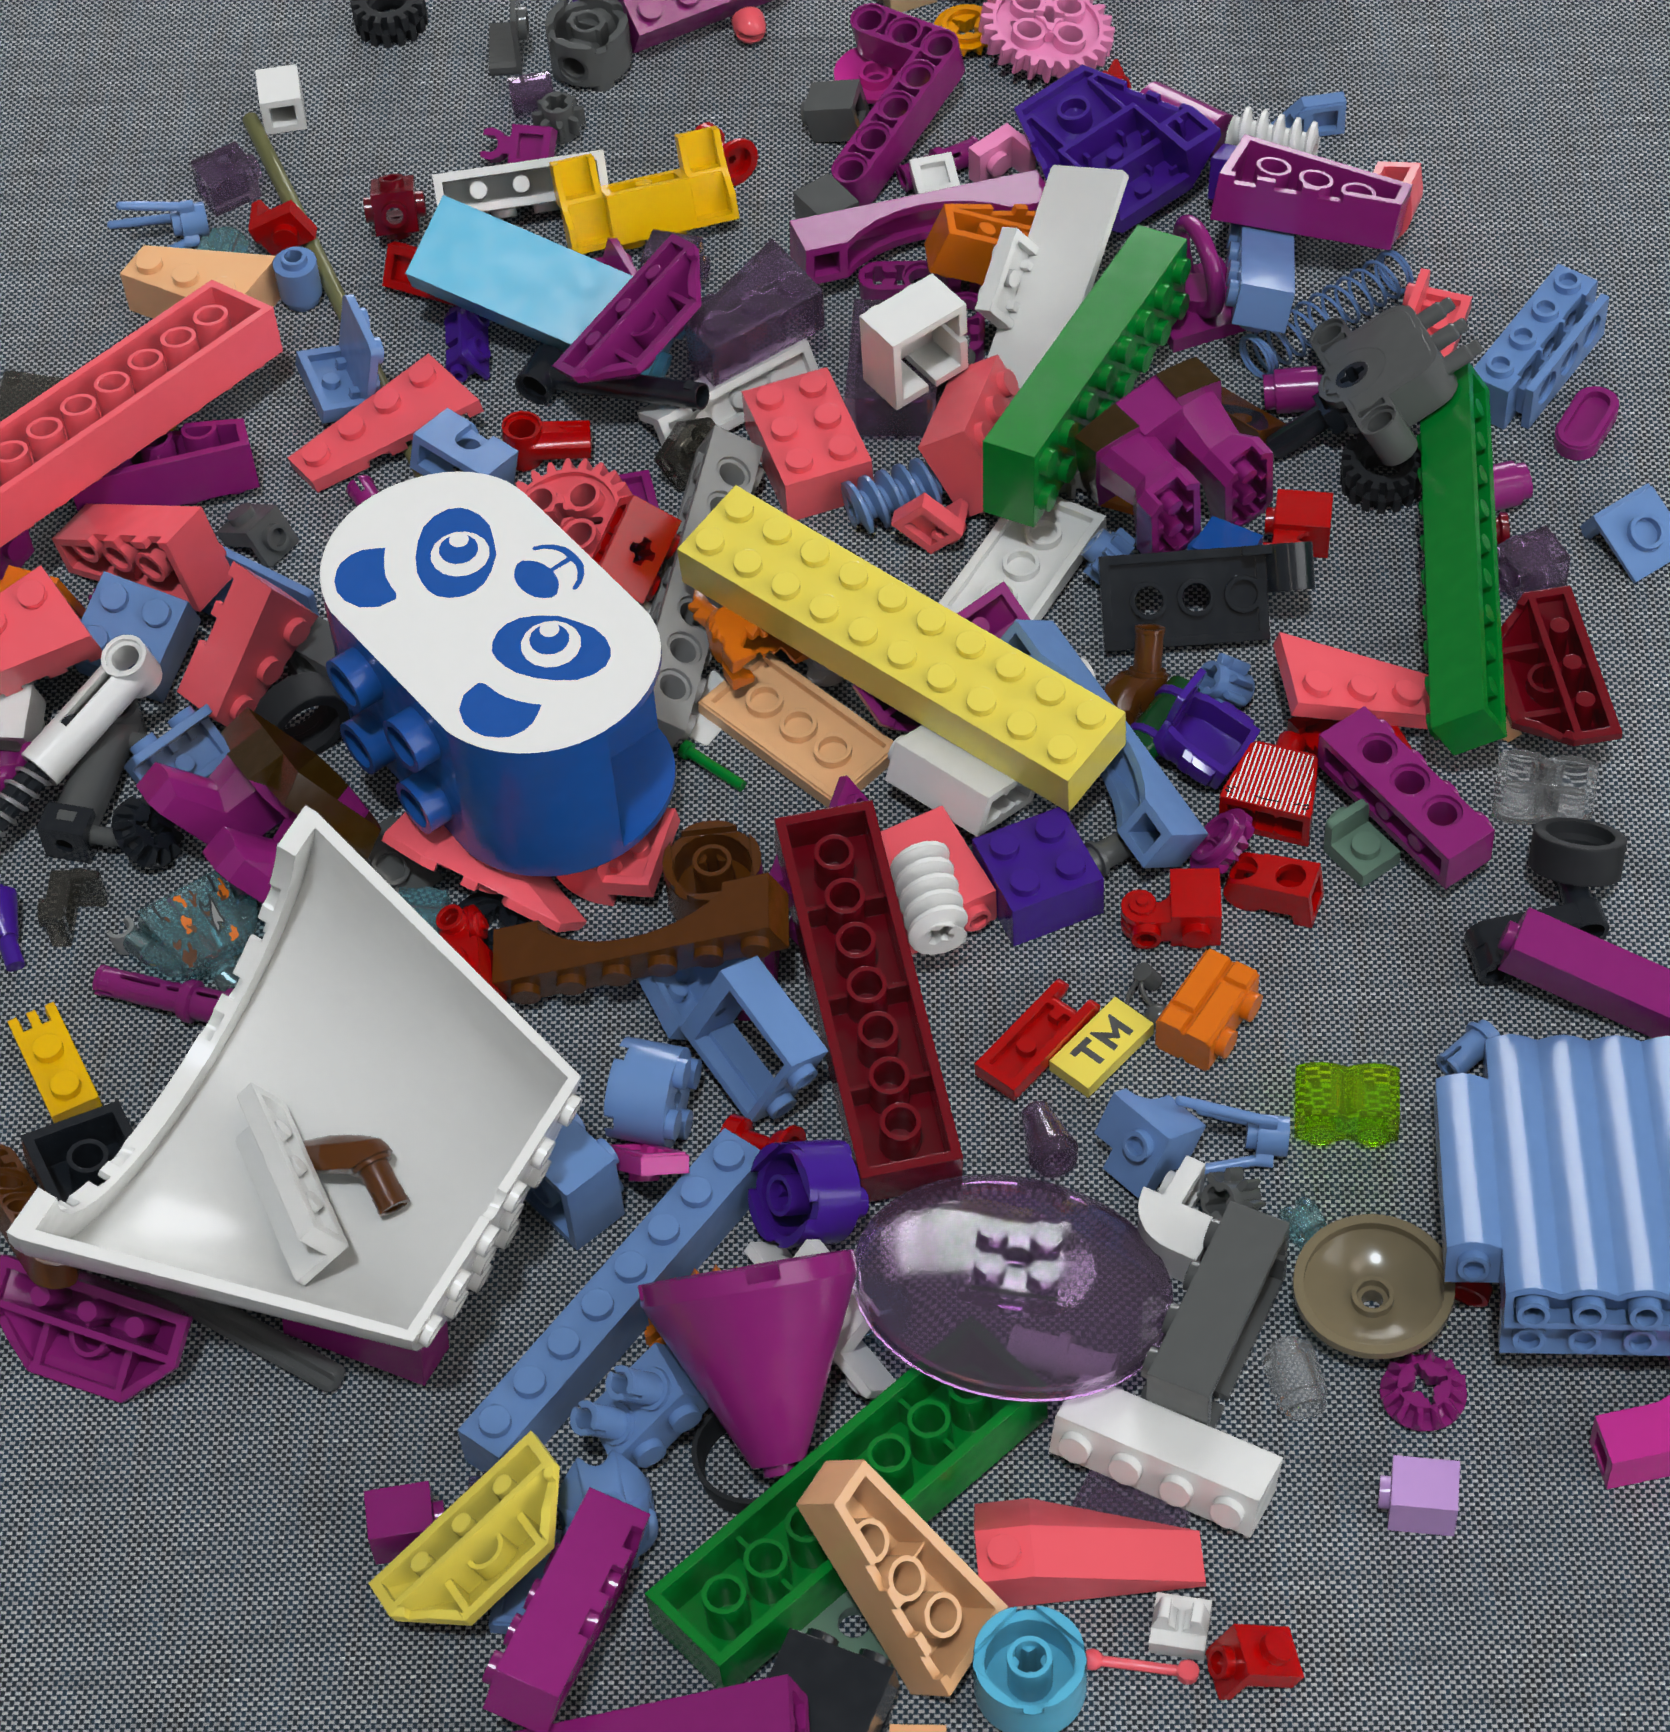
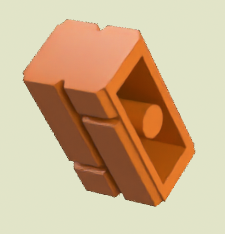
(1208, 1010)

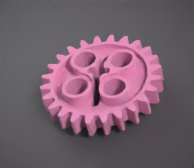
(1046, 35)

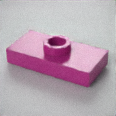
(648, 1162)

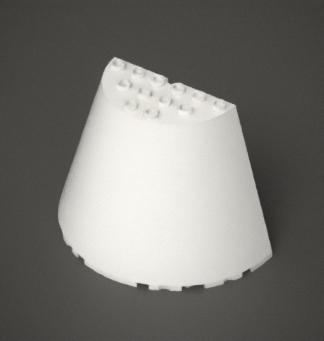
(361, 1032)

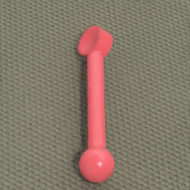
(1186, 1671)

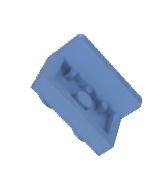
(190, 745)

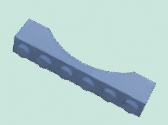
(1146, 804)

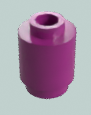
(1291, 389)
(1511, 484)

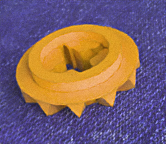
(963, 18)

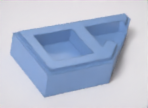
(1326, 109)

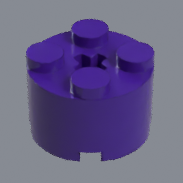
(806, 1192)

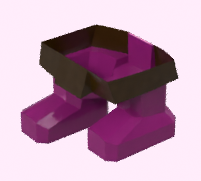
(1161, 447)
(251, 793)

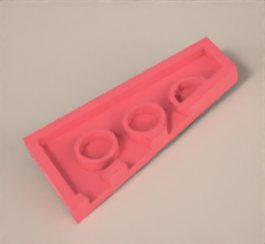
(382, 423)
(1337, 683)

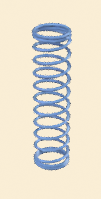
(1269, 351)

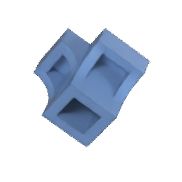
(1146, 1138)

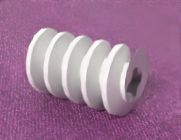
(1276, 133)
(929, 898)

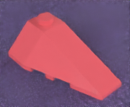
(528, 895)

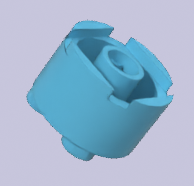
(1029, 1670)

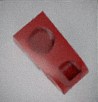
(1276, 886)

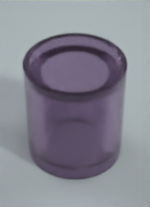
(527, 89)

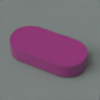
(1586, 423)

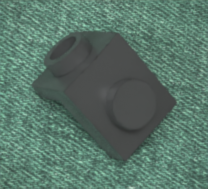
(261, 529)

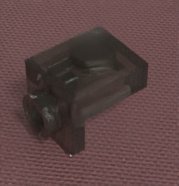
(679, 450)
(64, 896)

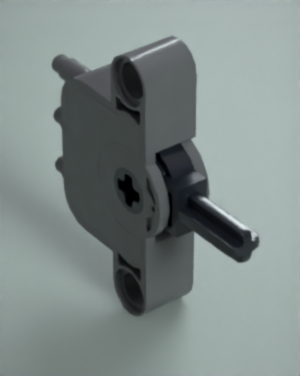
(1380, 379)

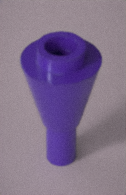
(9, 929)

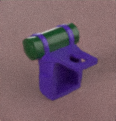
(1195, 730)

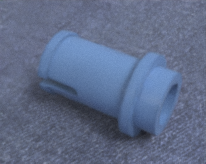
(1467, 1049)

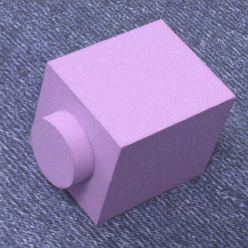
(1421, 1495)

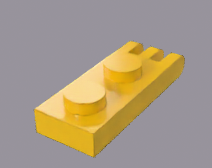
(55, 1065)

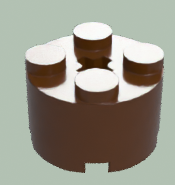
(702, 860)

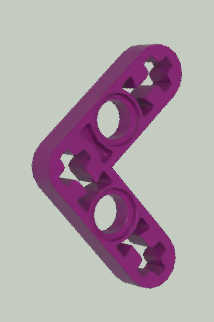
(892, 271)

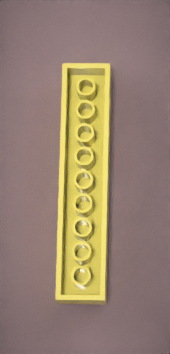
(903, 648)

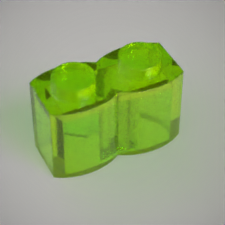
(1347, 1103)

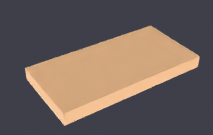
(798, 728)

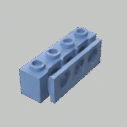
(1543, 346)

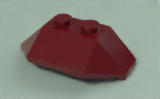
(1553, 672)

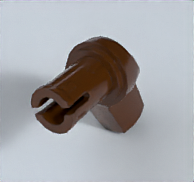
(1136, 687)
(363, 1158)

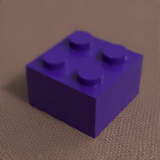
(1040, 875)

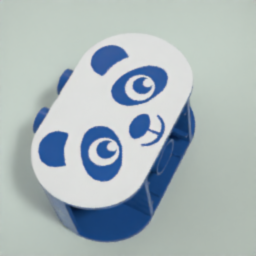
(496, 675)

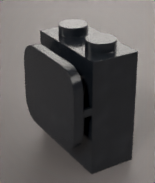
(842, 1687)

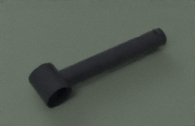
(540, 381)

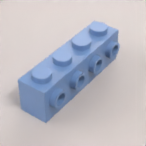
(1260, 277)

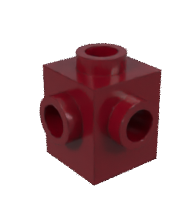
(394, 192)

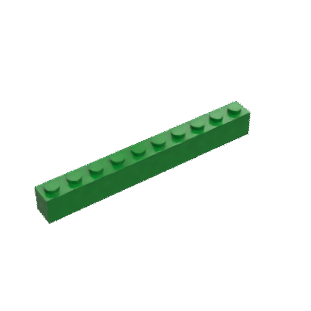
(1461, 570)

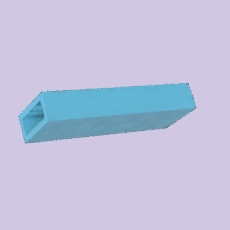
(516, 277)

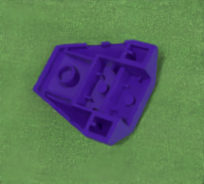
(1106, 125)

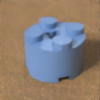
(651, 1093)

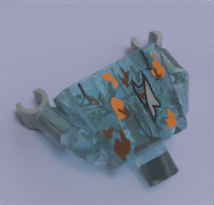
(193, 931)

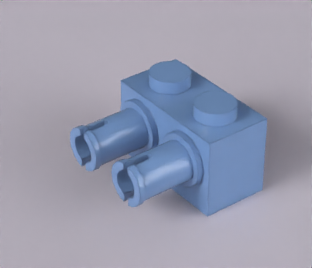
(642, 1408)

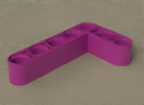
(928, 72)

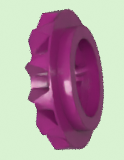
(1225, 840)
(1412, 1408)

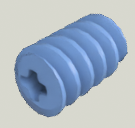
(888, 492)

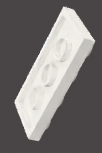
(1028, 559)

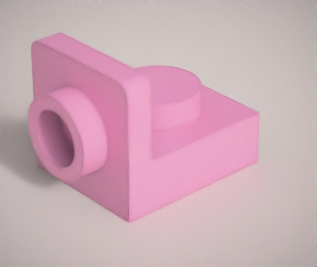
(1000, 152)

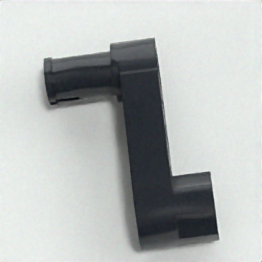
(1578, 910)

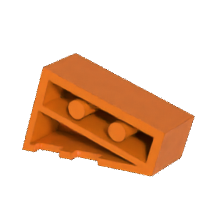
(966, 235)

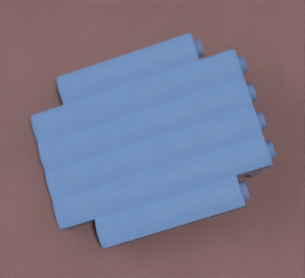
(1562, 1190)

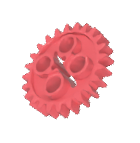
(578, 499)

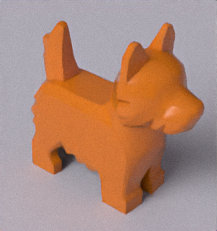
(736, 640)

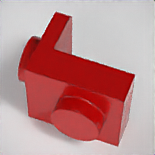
(280, 226)
(1253, 1657)

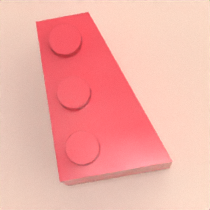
(960, 424)
(246, 647)

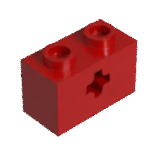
(657, 539)

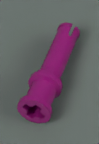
(188, 1000)

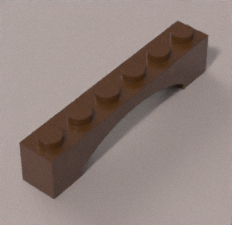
(739, 922)

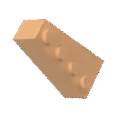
(900, 1575)

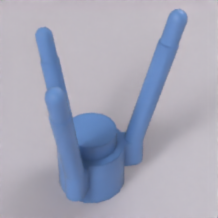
(185, 216)
(1264, 1133)

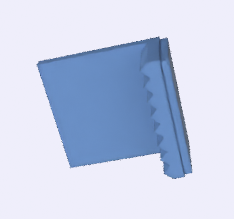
(1635, 531)

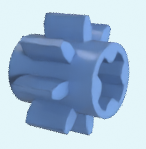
(1106, 545)
(1228, 680)

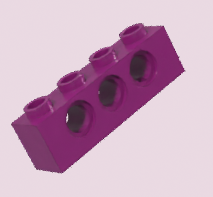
(1406, 797)

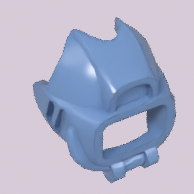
(615, 1478)

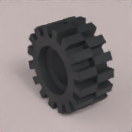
(390, 26)
(1373, 488)

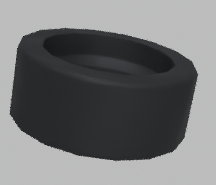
(300, 693)
(1577, 852)

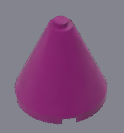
(758, 1346)

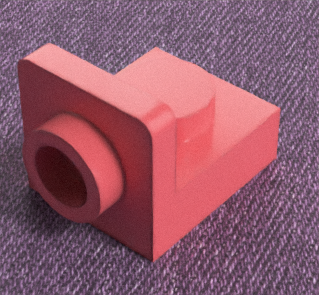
(930, 522)

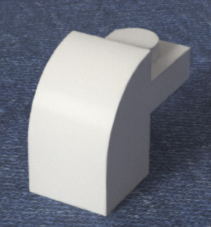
(1169, 1218)

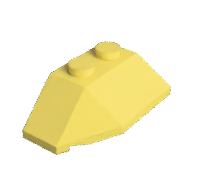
(478, 1543)

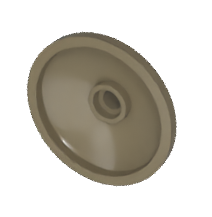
(1378, 1262)

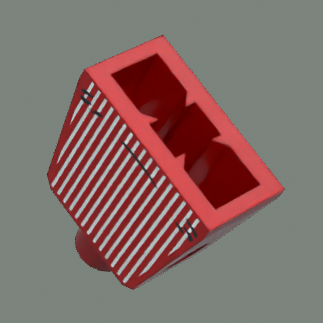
(1275, 788)

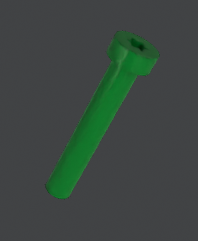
(688, 750)

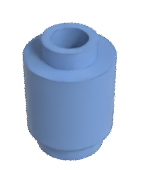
(298, 278)

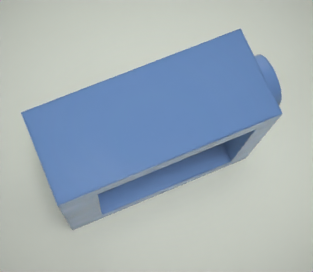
(730, 1056)

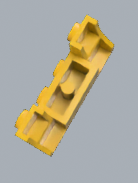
(630, 209)

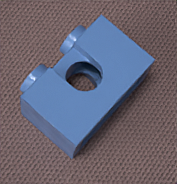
(455, 442)

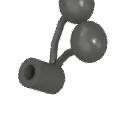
(1151, 980)

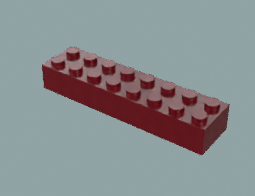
(867, 999)

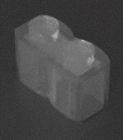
(1543, 788)

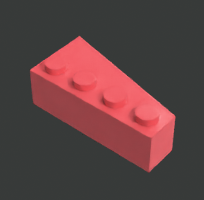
(147, 544)
(39, 633)

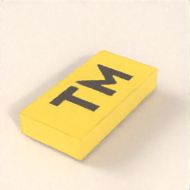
(1101, 1047)

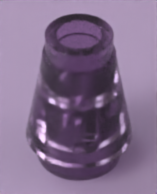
(1048, 1141)

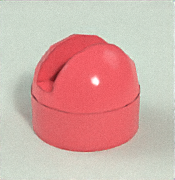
(749, 25)

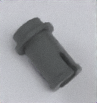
(1108, 852)

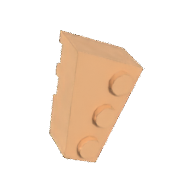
(165, 275)

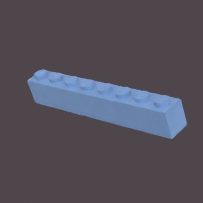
(607, 1311)

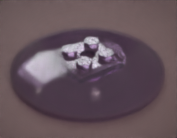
(1054, 1331)

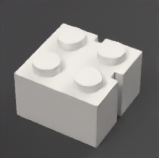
(922, 326)

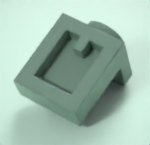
(1358, 845)

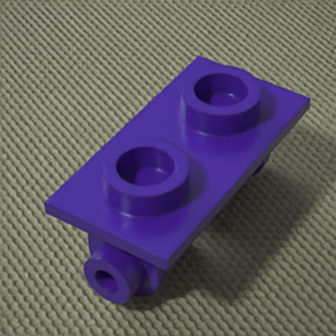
(468, 344)

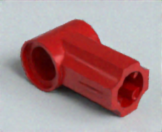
(545, 439)

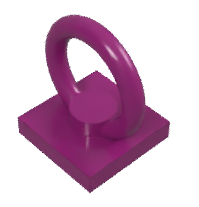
(1207, 314)

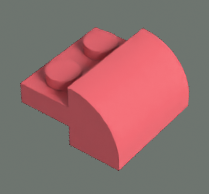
(631, 873)

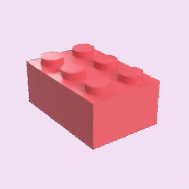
(805, 441)

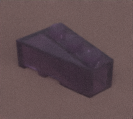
(754, 316)

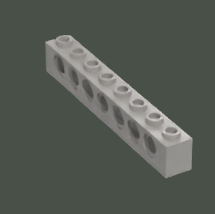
(717, 467)

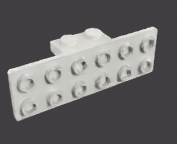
(1045, 277)

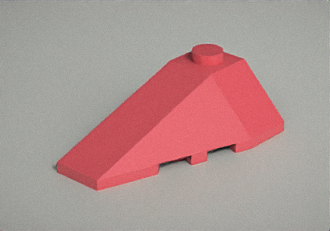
(1068, 1553)

